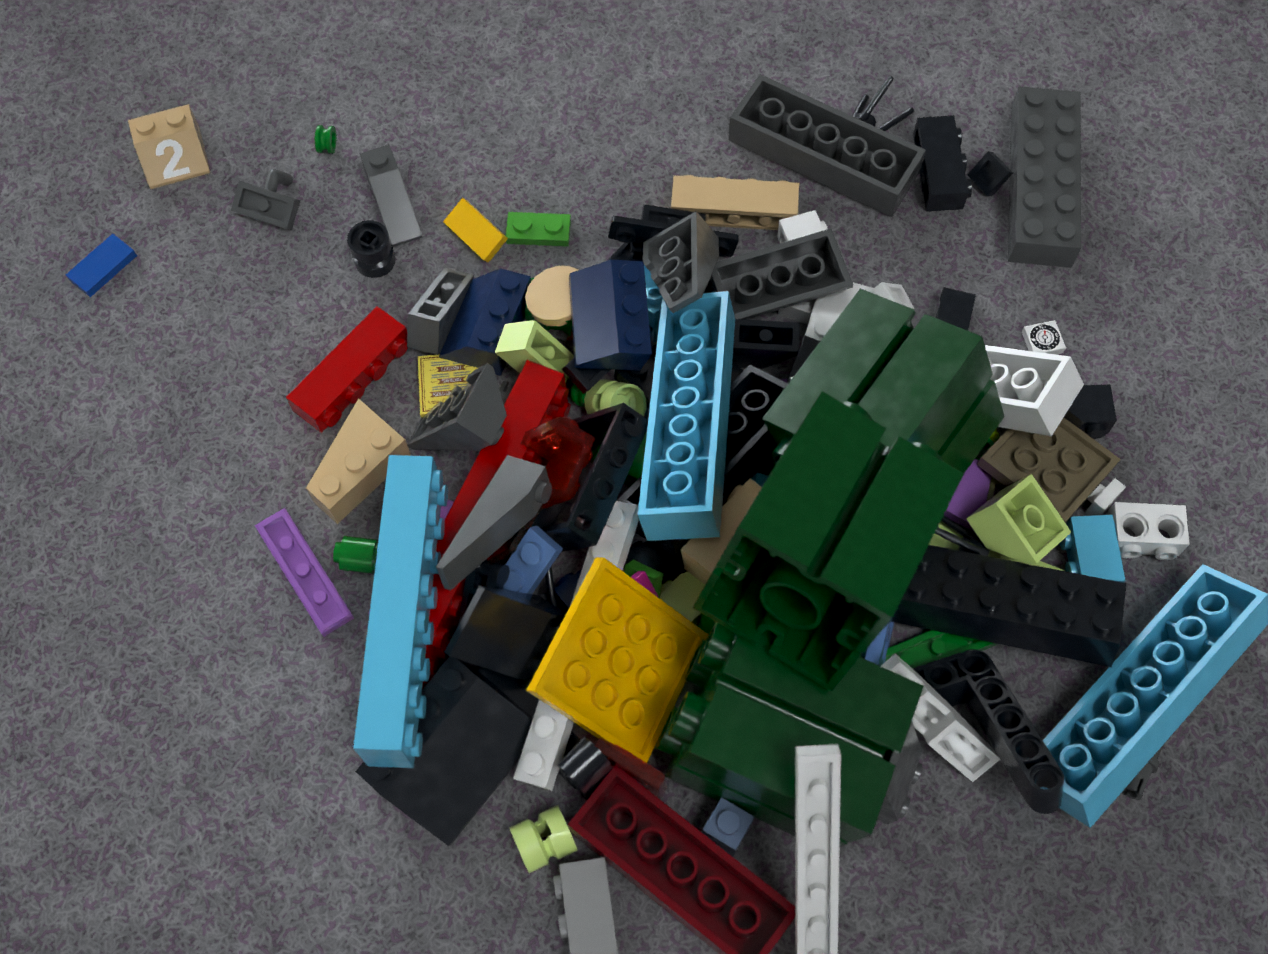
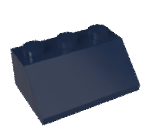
(486, 308)
(610, 316)

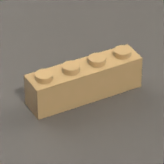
(736, 201)

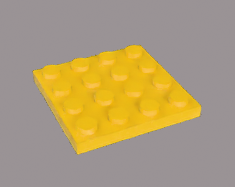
(617, 660)

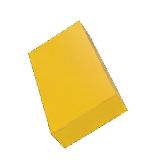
(475, 230)

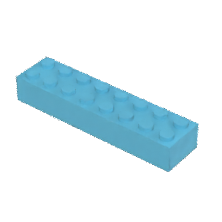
(688, 421)
(400, 614)
(1153, 688)

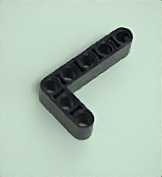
(976, 680)
(582, 761)

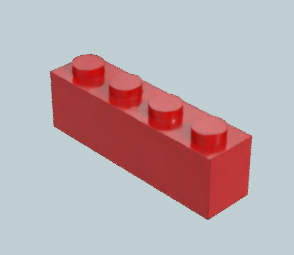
(349, 370)

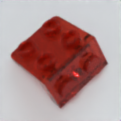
(567, 452)

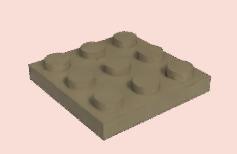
(1063, 464)

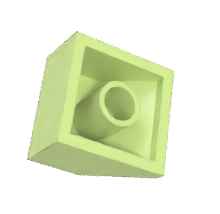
(1020, 522)

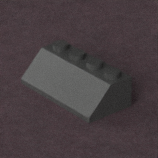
(782, 275)

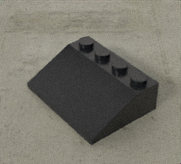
(468, 749)

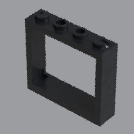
(620, 435)

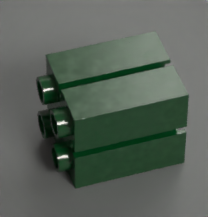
(913, 381)
(830, 541)
(755, 710)

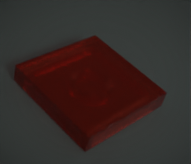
(639, 770)

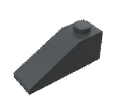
(390, 195)
(436, 311)

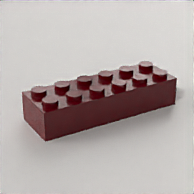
(681, 868)

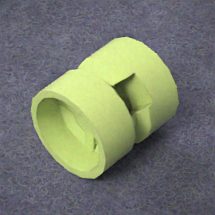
(611, 393)
(529, 842)

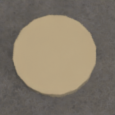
(550, 296)

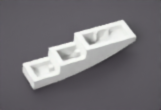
(945, 728)

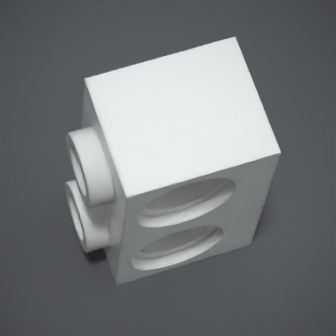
(1145, 523)

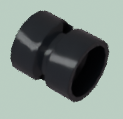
(371, 248)

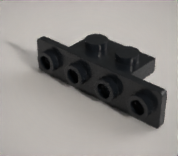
(655, 220)

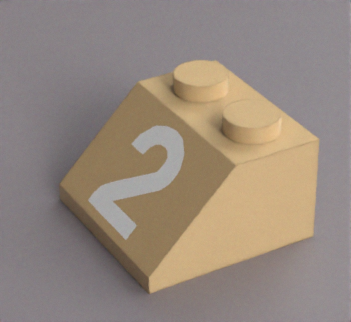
(169, 146)

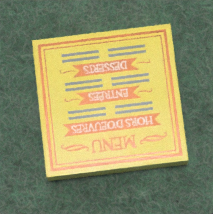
(438, 379)

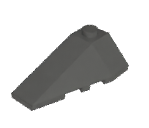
(682, 260)
(467, 419)
(501, 511)

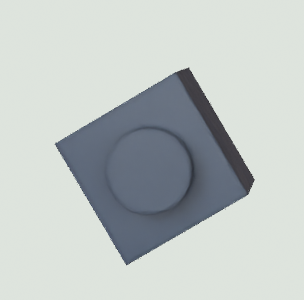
(728, 826)

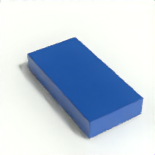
(101, 265)

